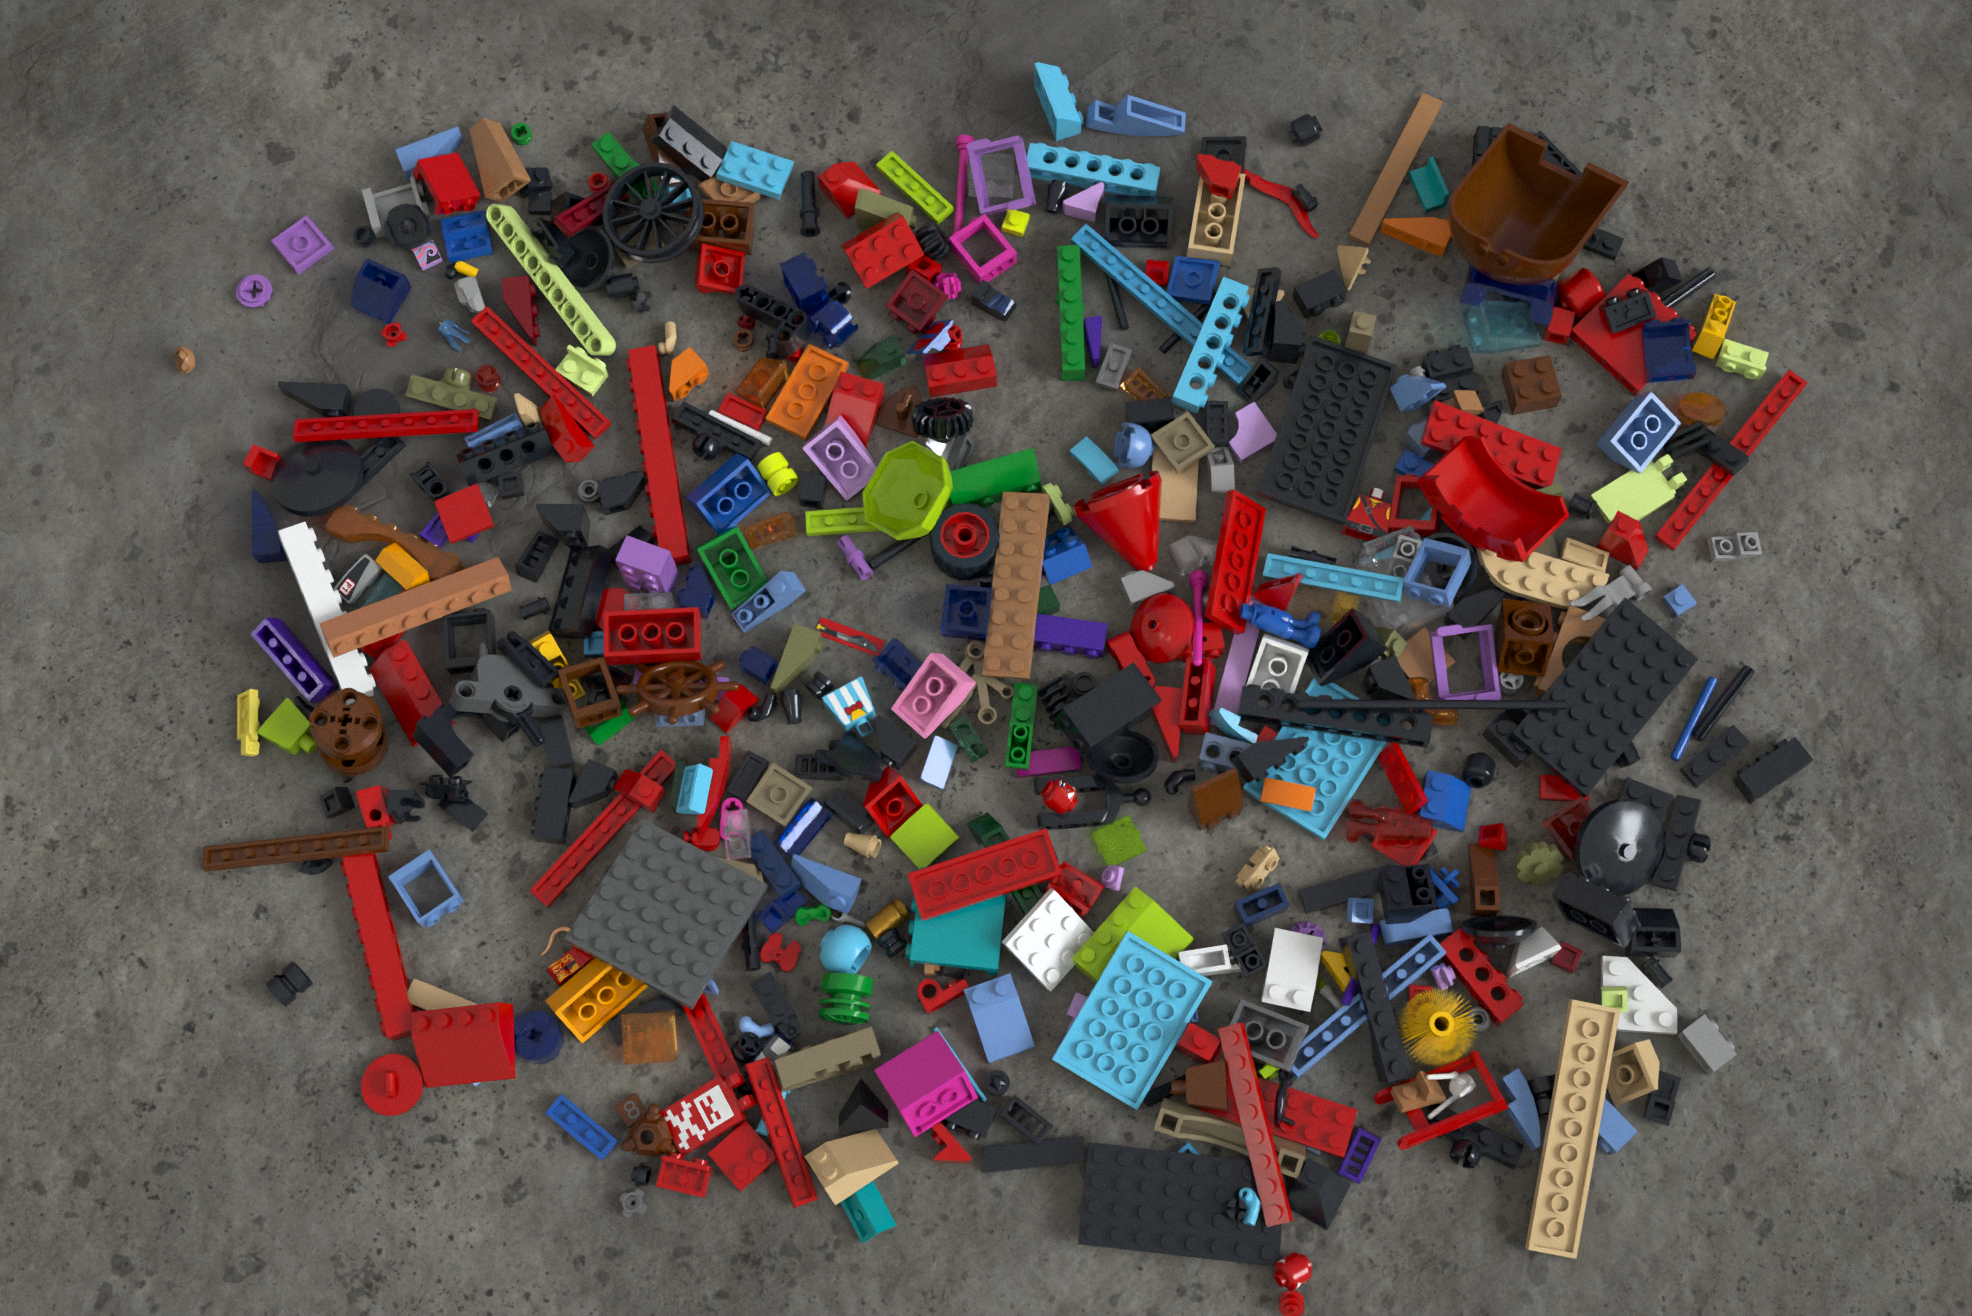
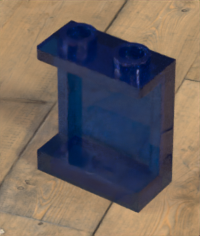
(1667, 350)

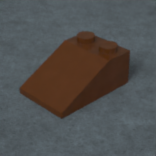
(1216, 800)

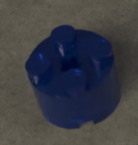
(832, 323)
(550, 1041)

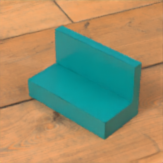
(1429, 186)
(868, 1212)

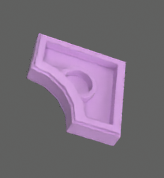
(1253, 433)

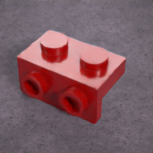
(683, 1175)

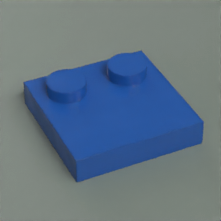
(1193, 279)

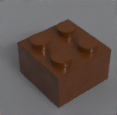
(1531, 385)

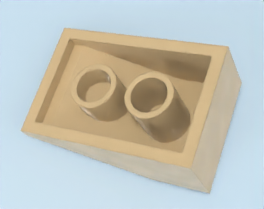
(850, 1163)

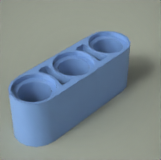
(1435, 923)

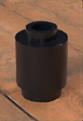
(622, 286)

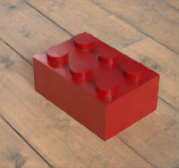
(882, 250)

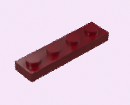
(584, 212)

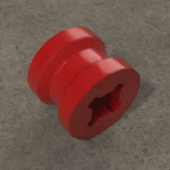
(956, 334)

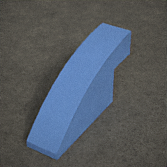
(1135, 118)

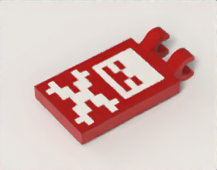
(706, 1113)

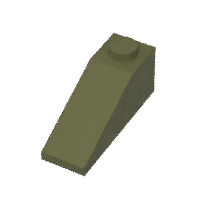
(797, 656)

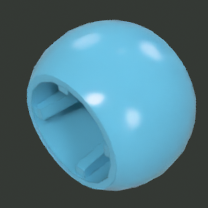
(844, 949)

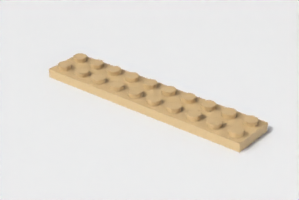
(1572, 1129)

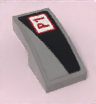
(357, 578)

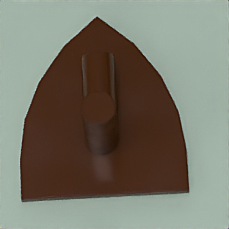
(897, 411)

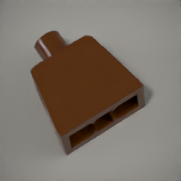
(1204, 1086)

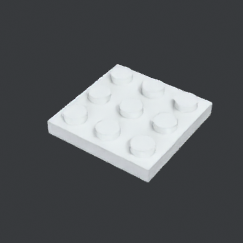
(1048, 939)

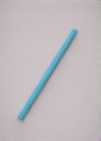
(976, 1088)

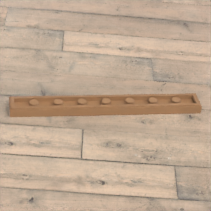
(1395, 169)

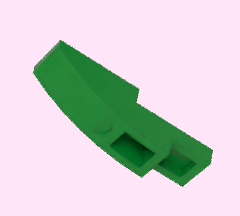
(619, 162)
(1021, 726)

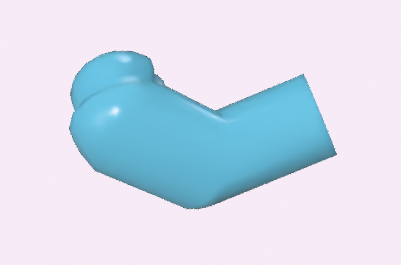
(1253, 1205)

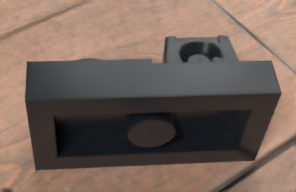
(1604, 244)

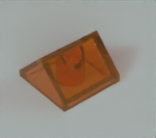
(763, 381)

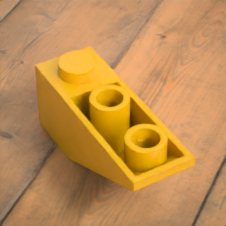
(1714, 326)
(549, 649)

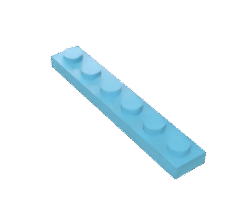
(1335, 577)

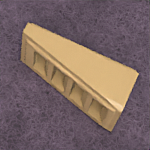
(527, 410)

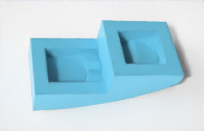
(1094, 460)
(1228, 724)

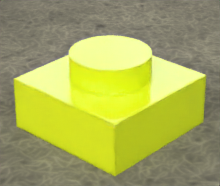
(1015, 222)

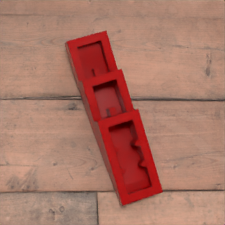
(718, 781)

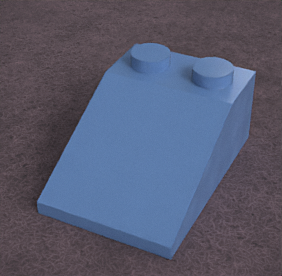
(999, 1018)

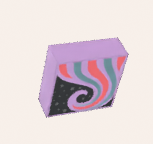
(427, 255)

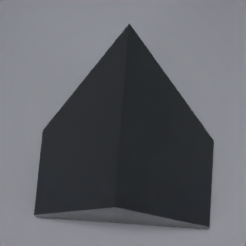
(863, 1111)

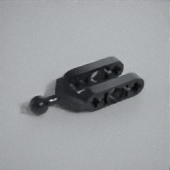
(1089, 818)

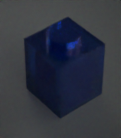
(757, 664)

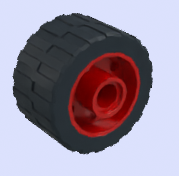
(965, 541)

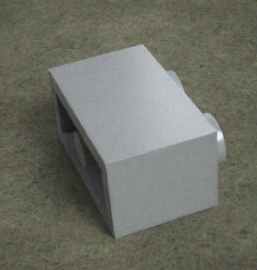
(1707, 1044)

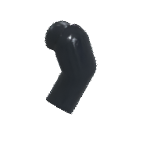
(764, 711)
(1176, 778)

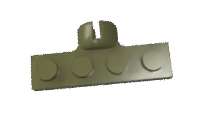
(452, 392)

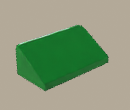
(604, 730)

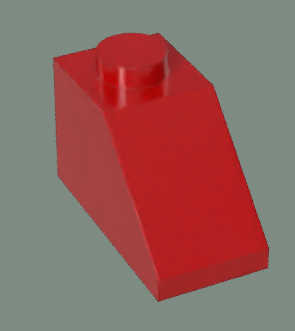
(640, 789)

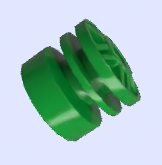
(845, 993)

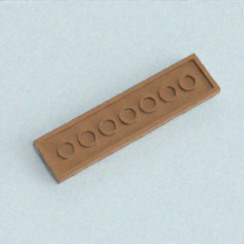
(1016, 585)

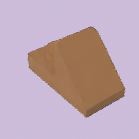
(1465, 401)
(1417, 1093)

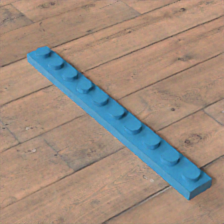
(1154, 297)

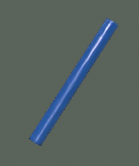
(1693, 719)

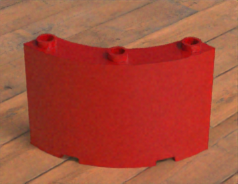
(1489, 503)

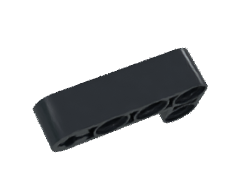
(790, 322)

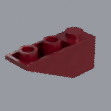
(519, 300)

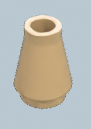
(864, 844)

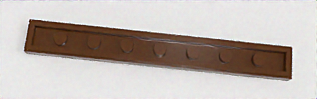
(296, 849)

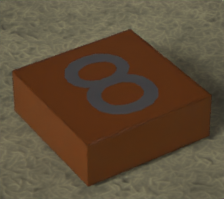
(631, 1109)

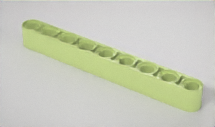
(551, 280)

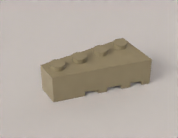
(826, 1060)

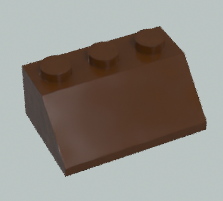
(725, 225)

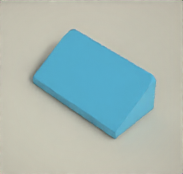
(694, 789)

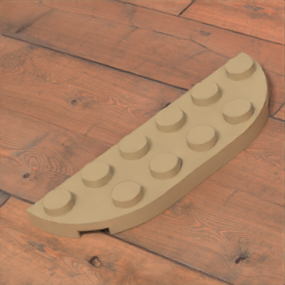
(1542, 578)

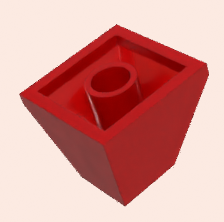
(842, 185)
(891, 801)

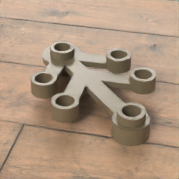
(982, 682)

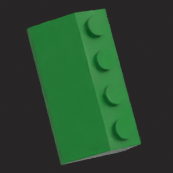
(987, 480)

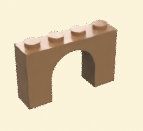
(1571, 631)

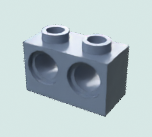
(1225, 747)

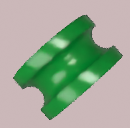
(523, 139)

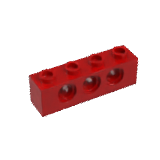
(1480, 990)

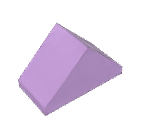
(1085, 204)

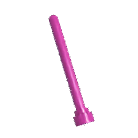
(961, 143)
(1198, 581)

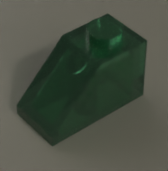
(881, 358)

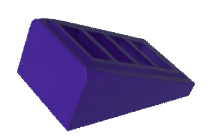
(1092, 331)
(1360, 1132)

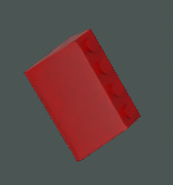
(465, 1044)

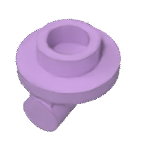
(1112, 877)
(1443, 975)

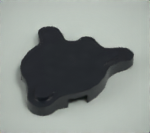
(851, 757)

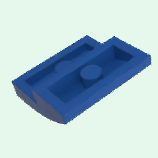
(466, 236)

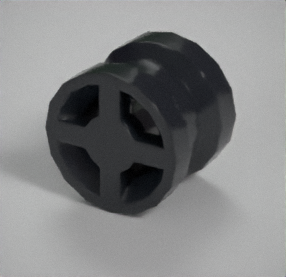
(819, 685)
(892, 943)
(746, 1040)

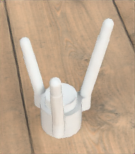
(1459, 1086)

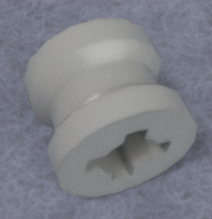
(1515, 680)

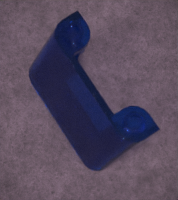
(1540, 295)

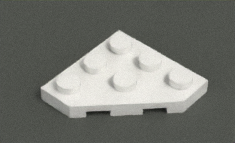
(1647, 1007)

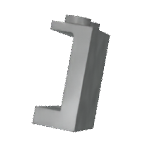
(382, 202)

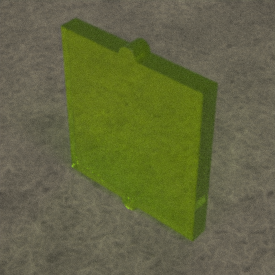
(1119, 841)

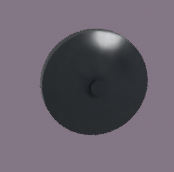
(317, 477)
(1619, 846)

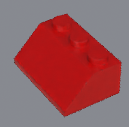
(960, 370)

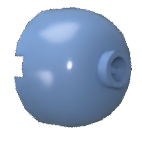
(1132, 446)

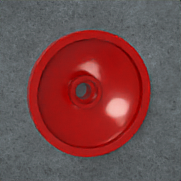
(1172, 632)

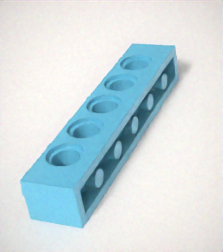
(1082, 177)
(1228, 292)

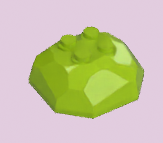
(907, 491)

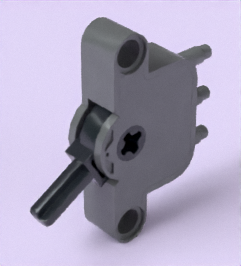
(507, 694)

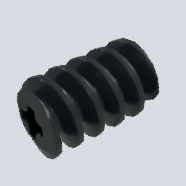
(1054, 698)

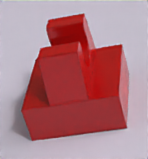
(1157, 271)

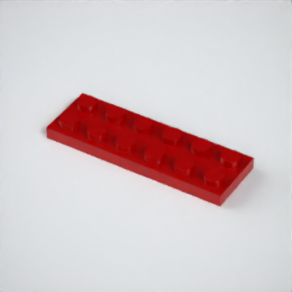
(1521, 455)
(1235, 561)
(984, 874)
(1317, 1121)

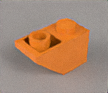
(686, 372)

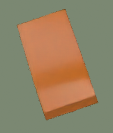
(1288, 794)

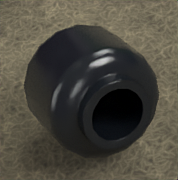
(1305, 130)
(1478, 770)

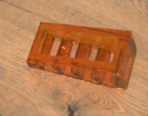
(1144, 379)
(773, 538)

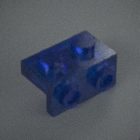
(897, 663)

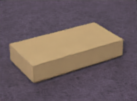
(1583, 555)

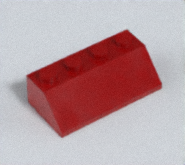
(405, 686)

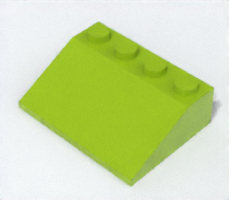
(1140, 917)

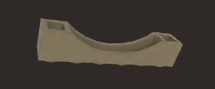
(1191, 1123)

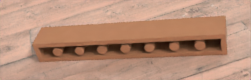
(415, 607)

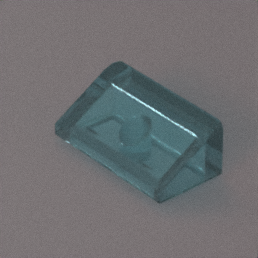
(383, 589)

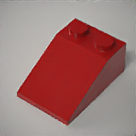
(857, 402)

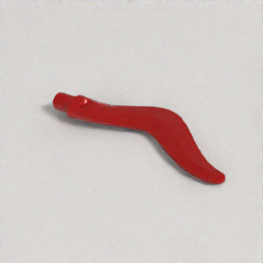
(1283, 193)

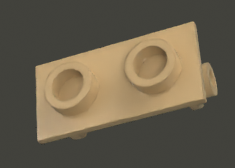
(1264, 861)

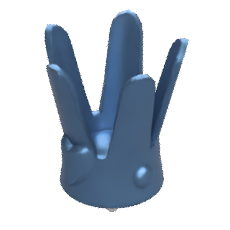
(448, 329)

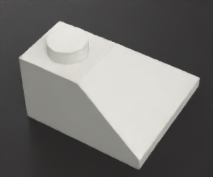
(1532, 951)

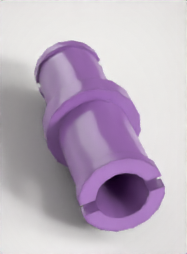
(854, 557)

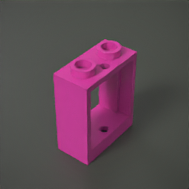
(993, 267)

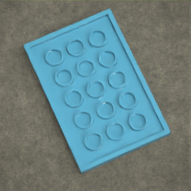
(1328, 763)
(1131, 1020)

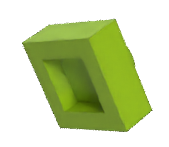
(1267, 1072)

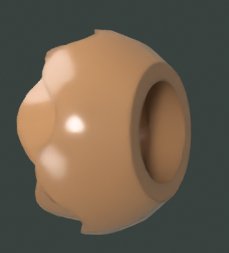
(185, 359)

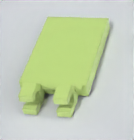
(1638, 493)

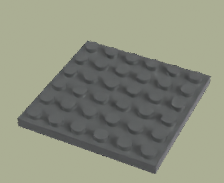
(666, 913)

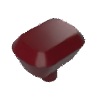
(746, 322)

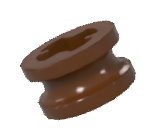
(743, 333)

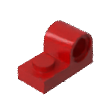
(954, 990)

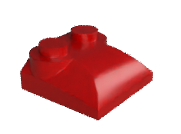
(718, 269)

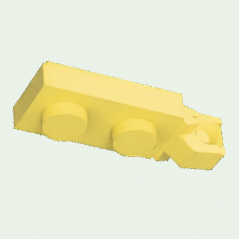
(247, 722)

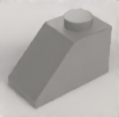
(1220, 470)
(1142, 585)

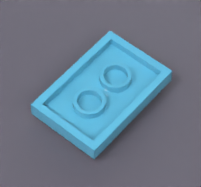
(755, 170)

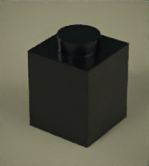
(812, 490)

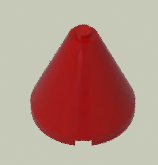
(1127, 518)

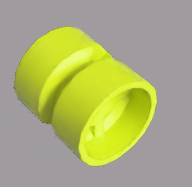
(775, 471)

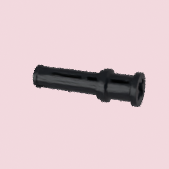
(809, 212)

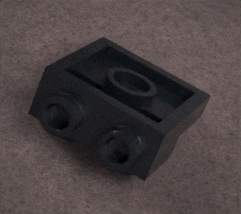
(1451, 368)

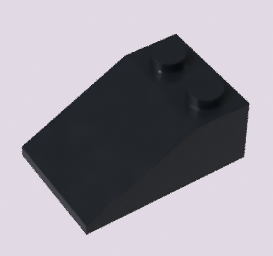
(1345, 648)

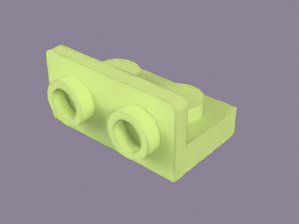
(1742, 359)
(582, 370)

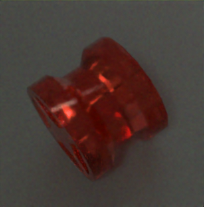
(486, 373)

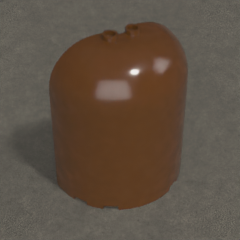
(1524, 215)

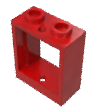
(1422, 527)

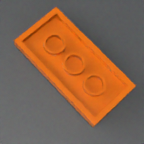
(806, 392)

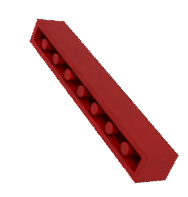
(380, 943)

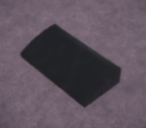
(580, 592)

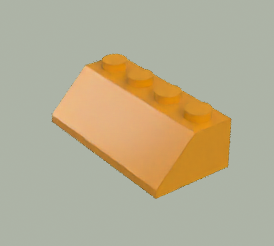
(593, 998)

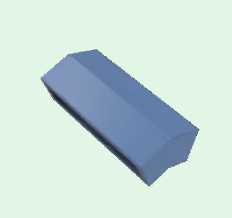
(494, 430)

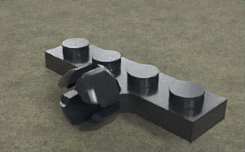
(714, 434)
(1681, 843)
(1477, 1141)

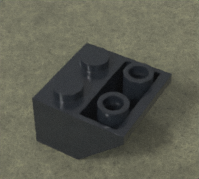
(1406, 892)
(1657, 935)

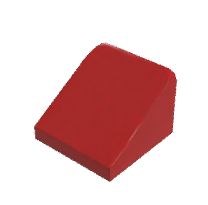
(1493, 836)

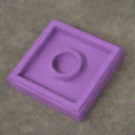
(302, 244)

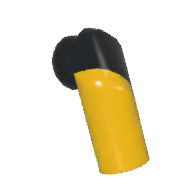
(460, 268)

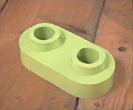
(1062, 510)

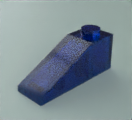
(265, 535)

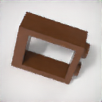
(595, 712)

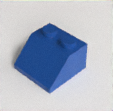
(1446, 801)

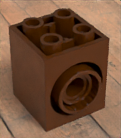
(1523, 637)

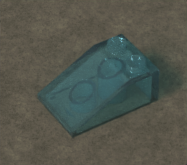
(1500, 327)

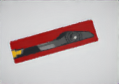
(850, 637)

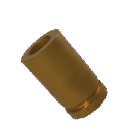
(887, 919)

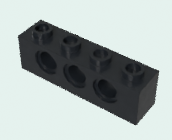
(502, 463)

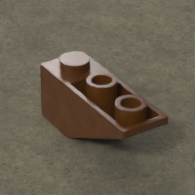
(649, 127)
(1483, 881)

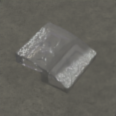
(998, 175)

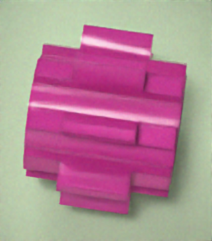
(948, 284)

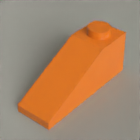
(1423, 232)

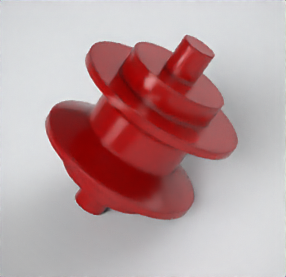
(1291, 1303)

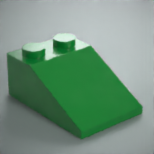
(732, 566)

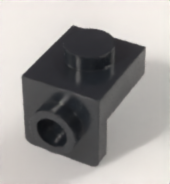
(539, 181)

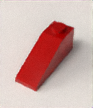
(564, 431)
(1166, 718)

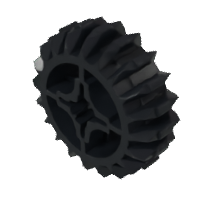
(942, 418)

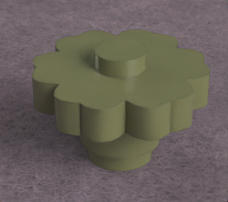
(1538, 863)

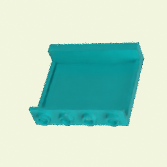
(959, 938)

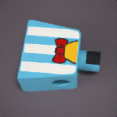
(851, 707)

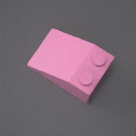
(933, 694)

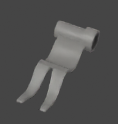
(1627, 585)

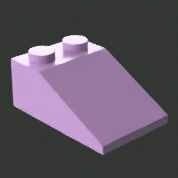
(841, 457)

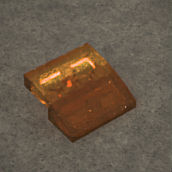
(649, 1037)

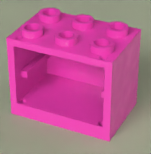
(926, 1083)

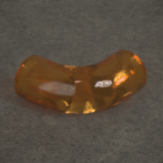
(1421, 691)

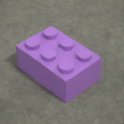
(646, 566)

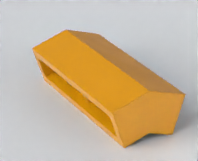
(402, 567)

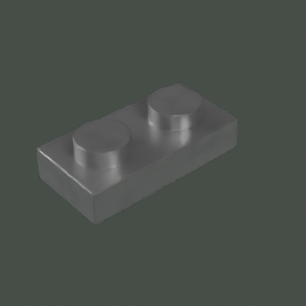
(1113, 367)

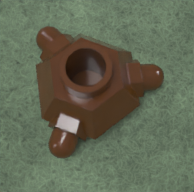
(650, 1135)

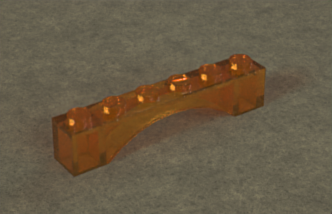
(355, 527)

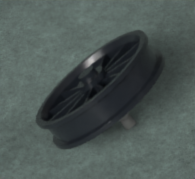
(653, 212)

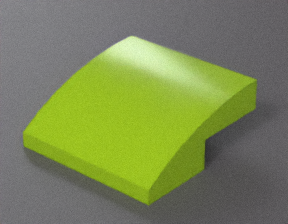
(925, 837)

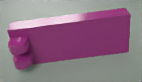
(1052, 762)

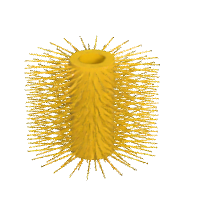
(1445, 1023)

